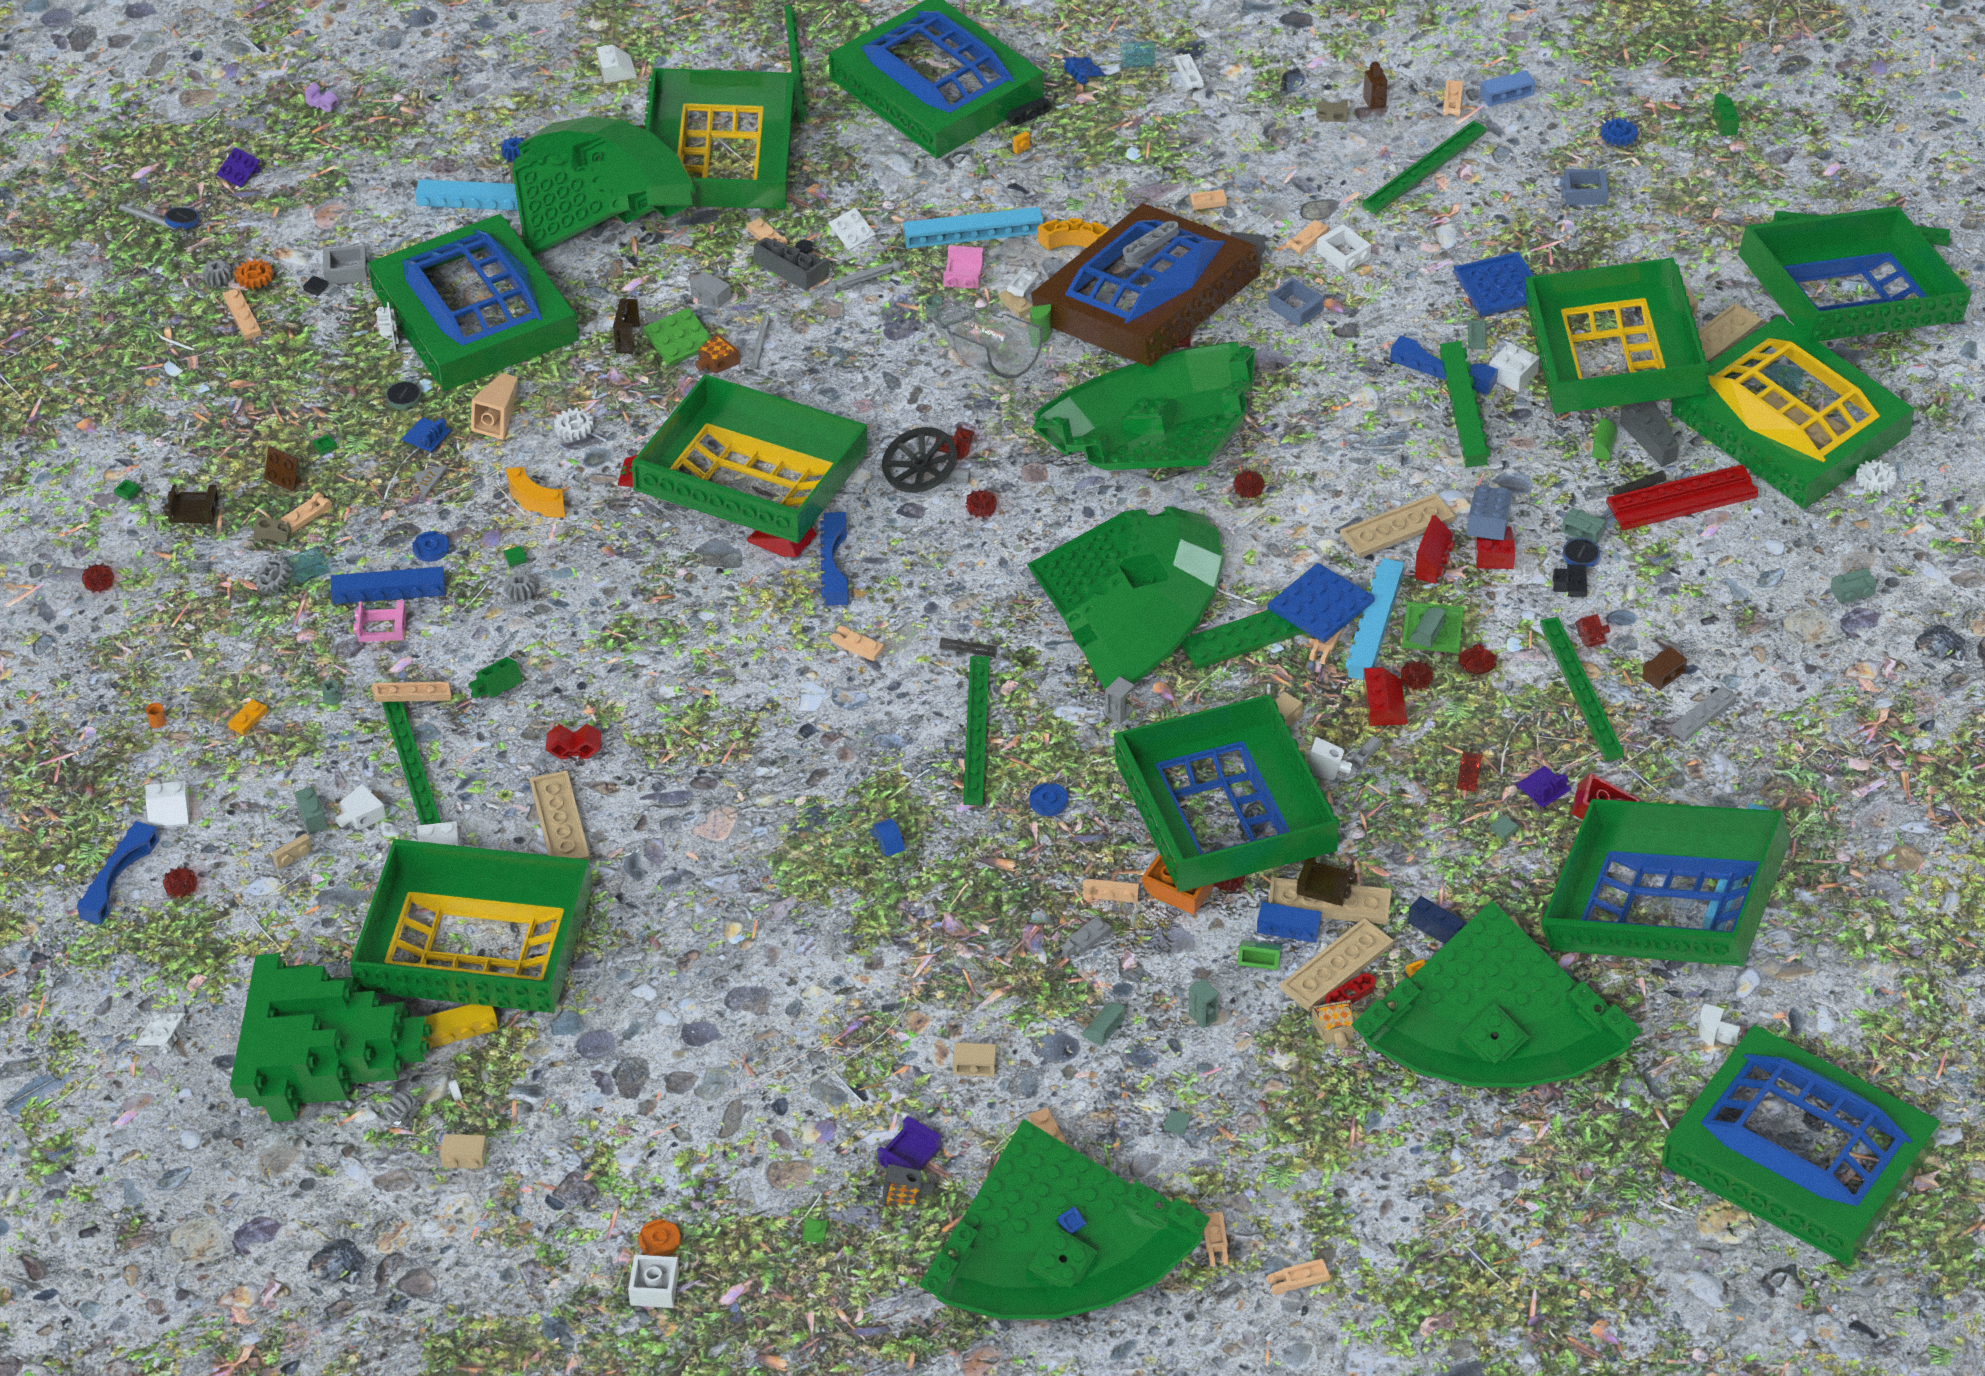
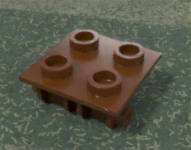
(282, 469)

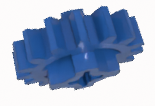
(1619, 132)

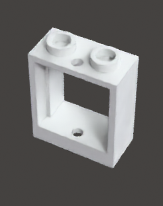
(1327, 243)

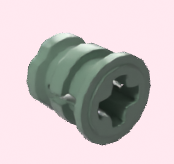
(331, 692)

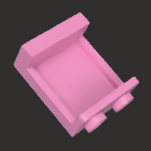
(963, 267)

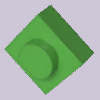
(815, 1230)

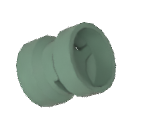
(932, 302)

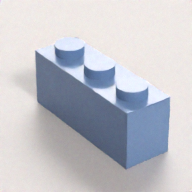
(1507, 88)

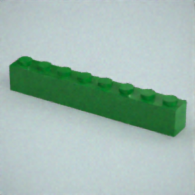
(1463, 404)

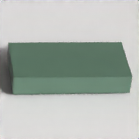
(1477, 335)

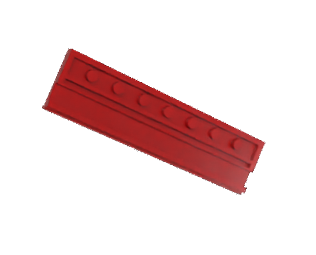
(1682, 497)

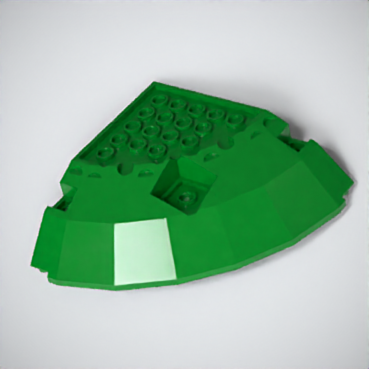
(568, 191)
(1156, 414)
(1133, 587)
(1501, 984)
(1013, 1242)

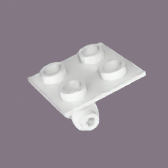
(851, 229)
(386, 325)
(163, 1031)

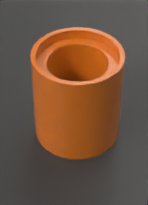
(155, 715)

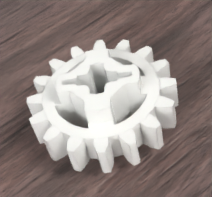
(573, 424)
(1876, 476)

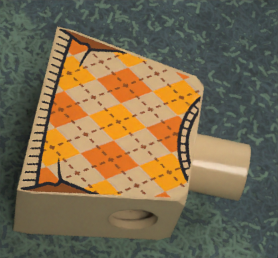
(1334, 1022)

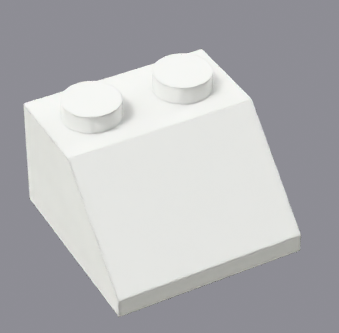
(615, 64)
(167, 804)

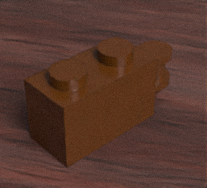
(1375, 86)

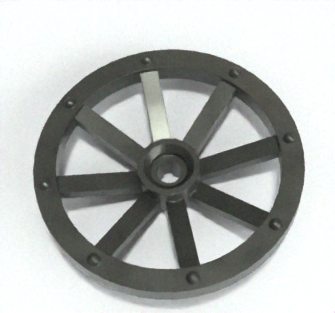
(920, 461)

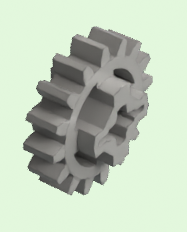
(274, 573)

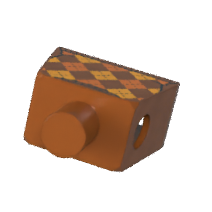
(717, 355)

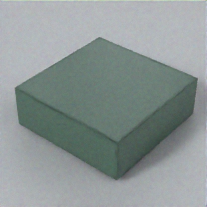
(1504, 827)
(1177, 1122)

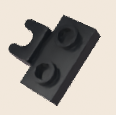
(1571, 580)

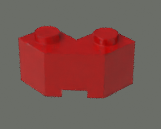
(564, 743)

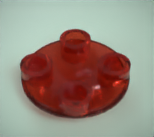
(1477, 660)

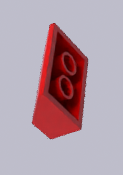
(1434, 551)
(1383, 697)

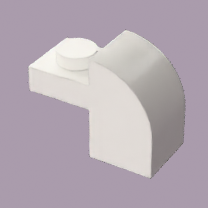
(1712, 1028)

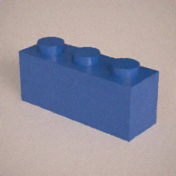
(1289, 922)

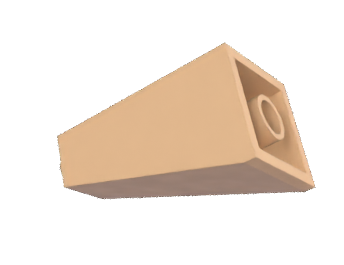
(494, 406)

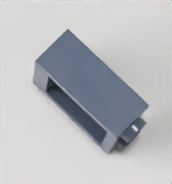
(1584, 196)
(1299, 317)

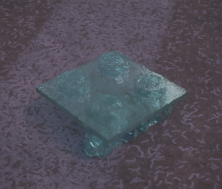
(1786, 377)

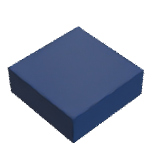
(1071, 1221)

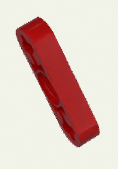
(1354, 985)

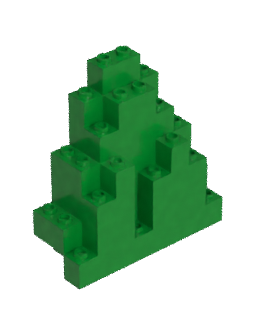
(316, 1036)

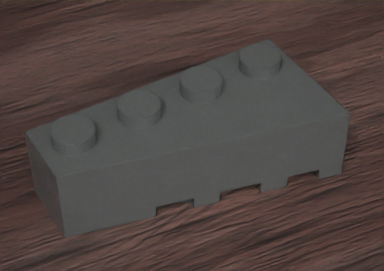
(790, 263)
(1650, 430)

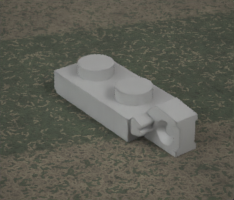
(1086, 937)

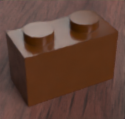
(1664, 668)

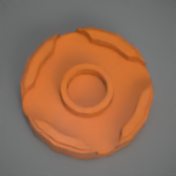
(659, 1238)

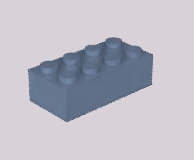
(1489, 512)

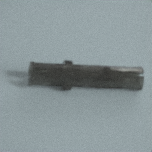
(1644, 482)
(968, 647)

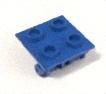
(1082, 68)
(427, 434)

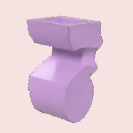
(314, 98)

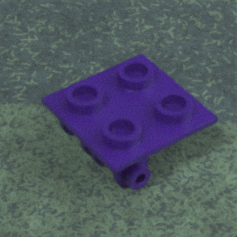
(239, 167)
(1544, 786)

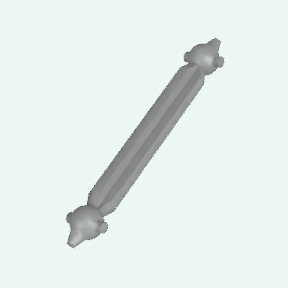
(864, 275)

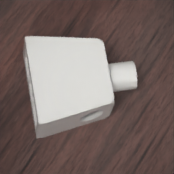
(1327, 760)
(360, 809)

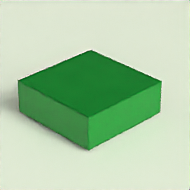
(325, 444)
(127, 490)
(515, 556)

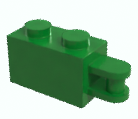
(1725, 115)
(496, 678)

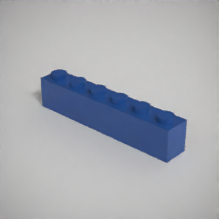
(388, 585)

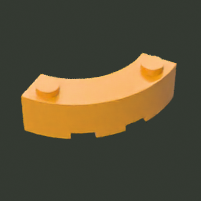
(1070, 232)
(534, 497)

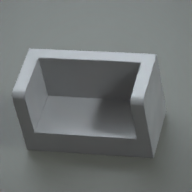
(1115, 700)

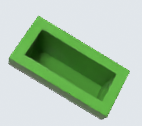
(1042, 317)
(1604, 440)
(1259, 955)

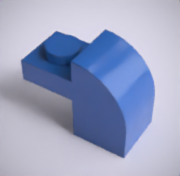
(888, 837)

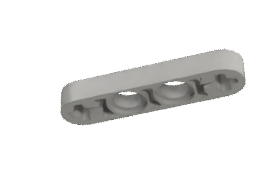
(1163, 232)

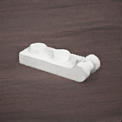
(1188, 71)
(1022, 282)

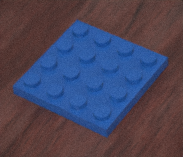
(1495, 282)
(1320, 602)

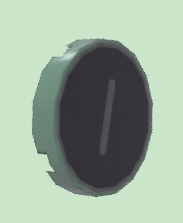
(403, 395)

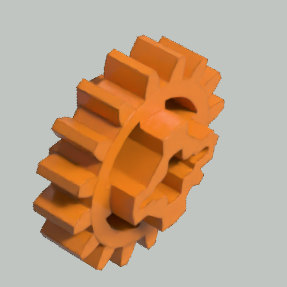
(253, 273)

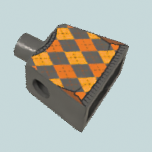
(903, 1186)

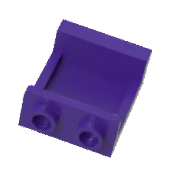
(911, 1147)

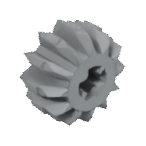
(217, 272)
(520, 586)
(401, 1108)

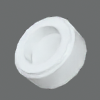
(455, 1090)

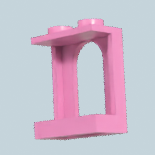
(364, 616)

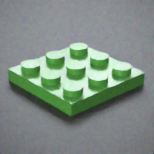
(677, 336)
(1450, 634)

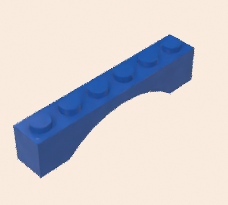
(1412, 355)
(835, 582)
(136, 844)

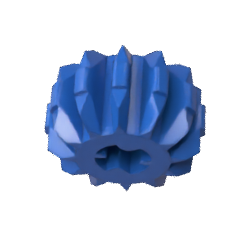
(510, 150)

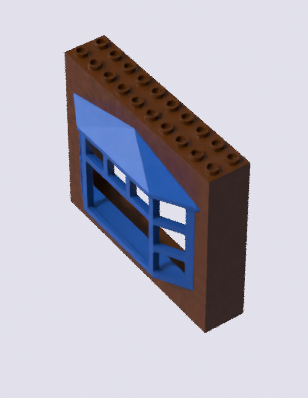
(1166, 307)

